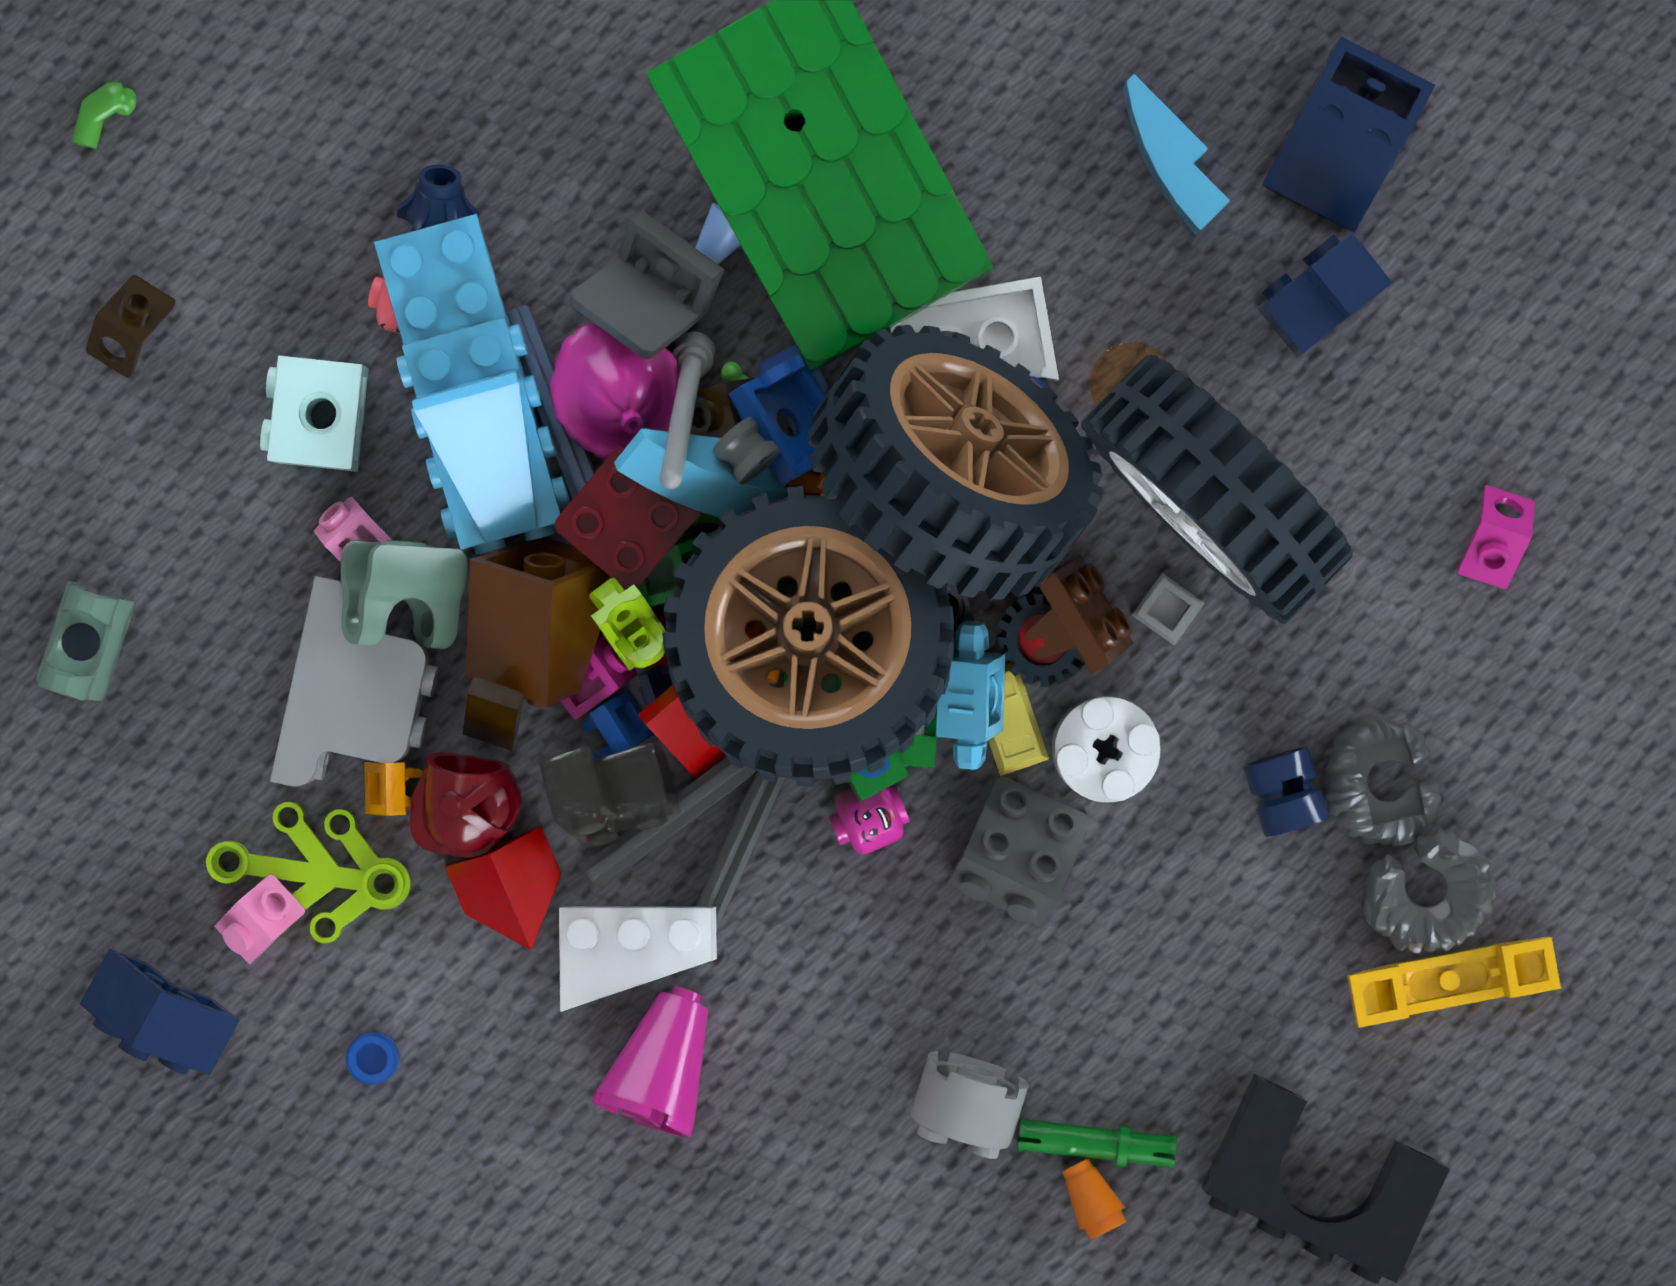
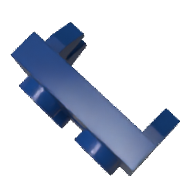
(788, 390)

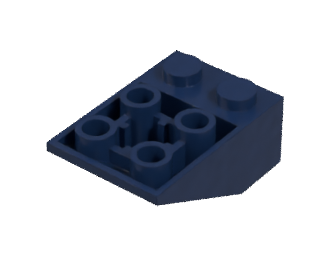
(1348, 134)

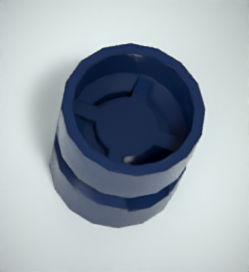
(1288, 810)

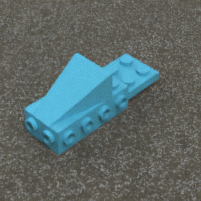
(470, 387)

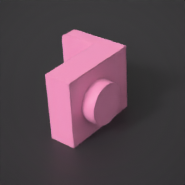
(259, 918)

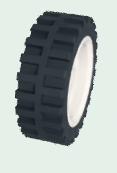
(1217, 488)

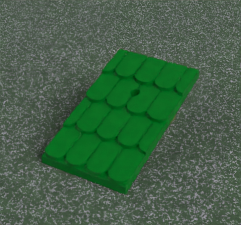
(835, 218)

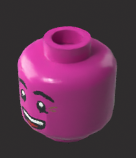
(869, 822)

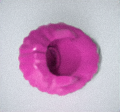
(610, 392)

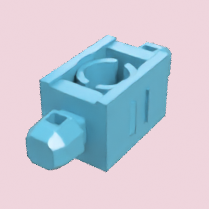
(974, 696)

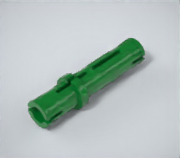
(1097, 1143)

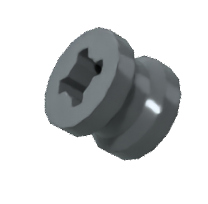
(746, 450)

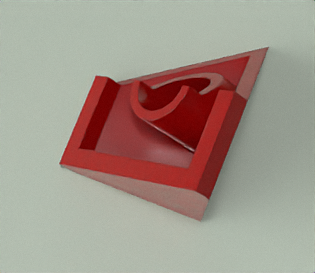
(509, 885)

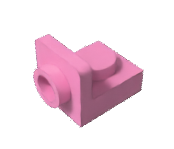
(347, 523)

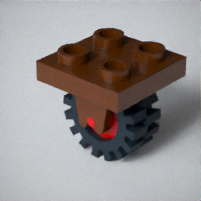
(1063, 627)

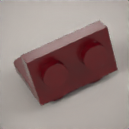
(623, 523)

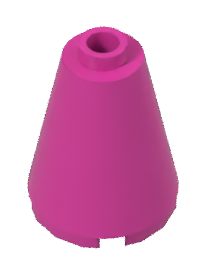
(660, 1066)

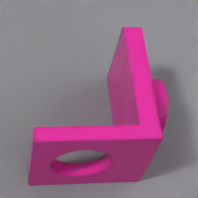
(1498, 539)

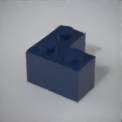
(1331, 290)
(156, 1015)

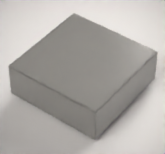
(1167, 609)

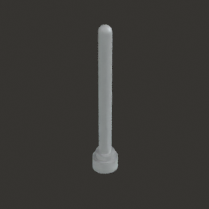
(694, 360)

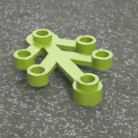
(321, 870)

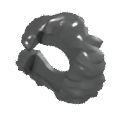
(1347, 787)
(1437, 926)

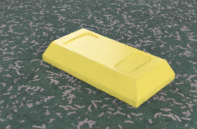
(1021, 740)

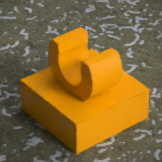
(386, 787)

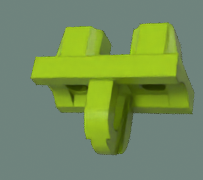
(628, 624)

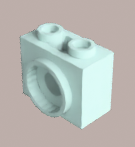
(295, 389)

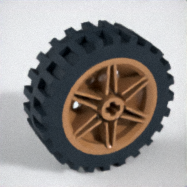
(954, 462)
(800, 727)

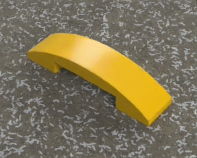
(1453, 980)

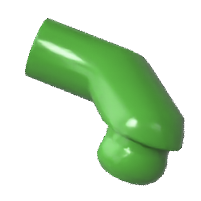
(97, 108)

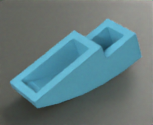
(1170, 156)
(706, 481)

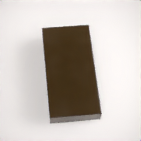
(493, 713)

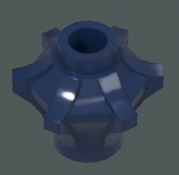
(436, 198)

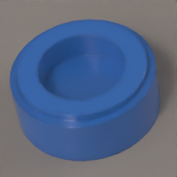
(372, 1058)

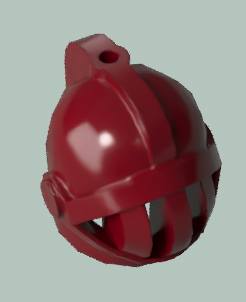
(463, 804)

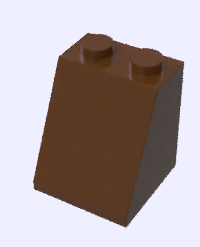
(533, 619)

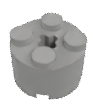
(968, 1103)

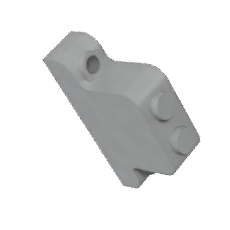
(349, 695)

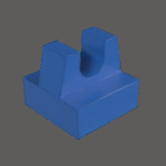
(618, 724)

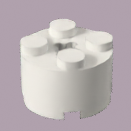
(1134, 738)

